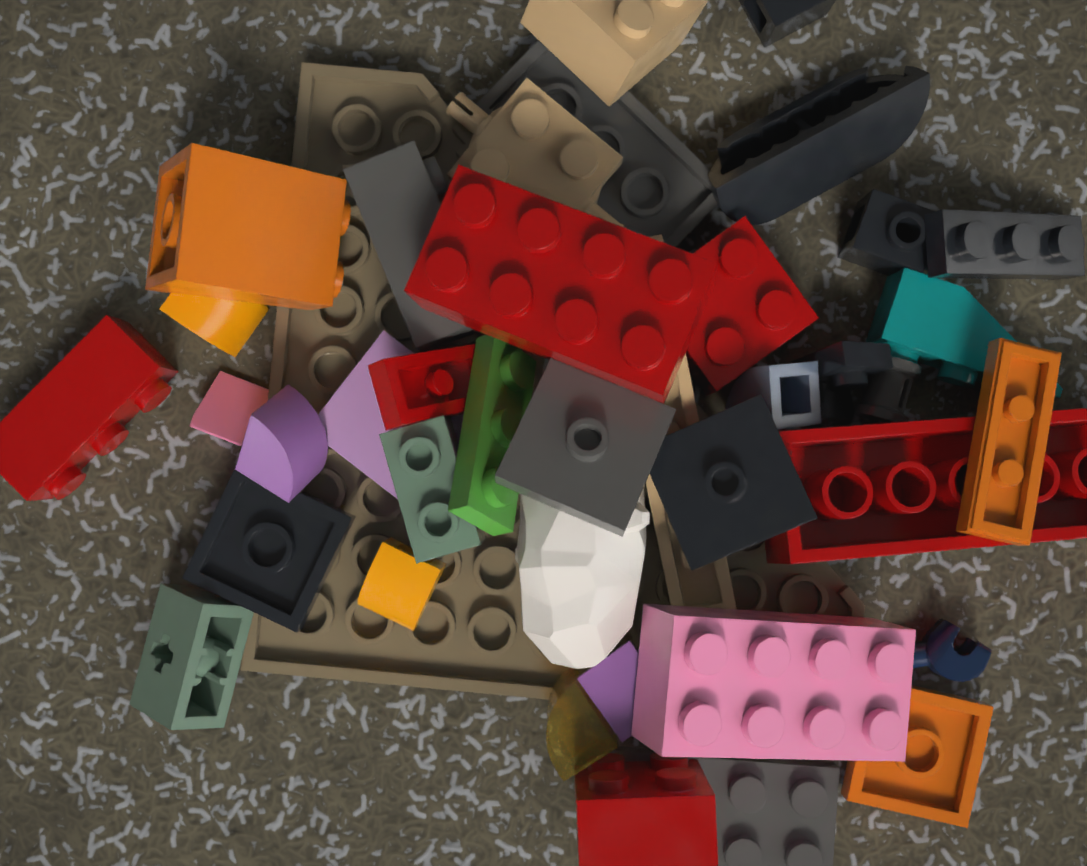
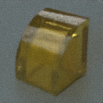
(575, 727)

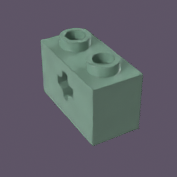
(422, 473)
(191, 658)

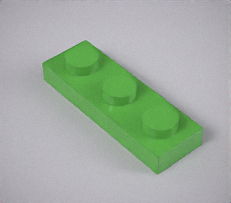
(494, 407)

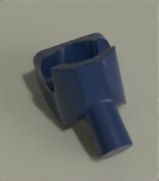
(939, 656)

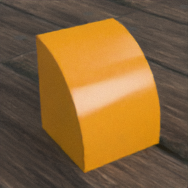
(216, 320)
(398, 585)

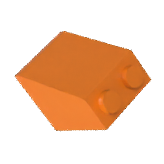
(247, 230)

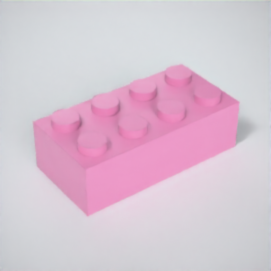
(772, 685)

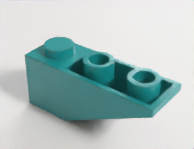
(936, 326)

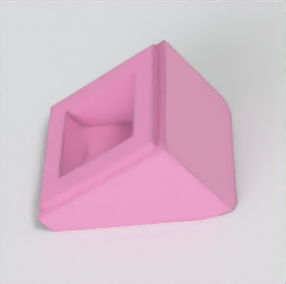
(228, 407)

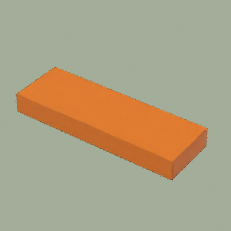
(1009, 442)

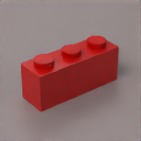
(81, 410)

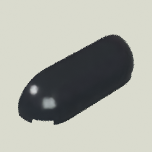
(816, 143)

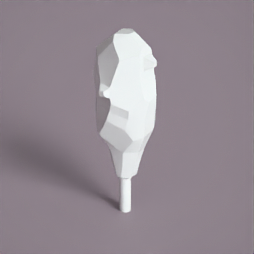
(577, 582)

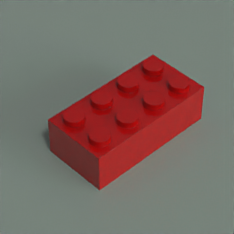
(561, 283)

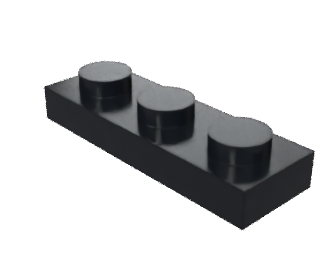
(1003, 245)

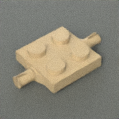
(537, 148)

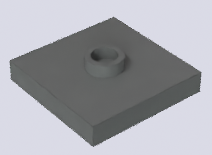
(585, 446)

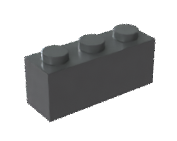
(398, 207)

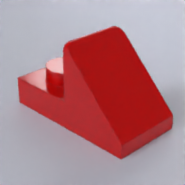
(422, 385)

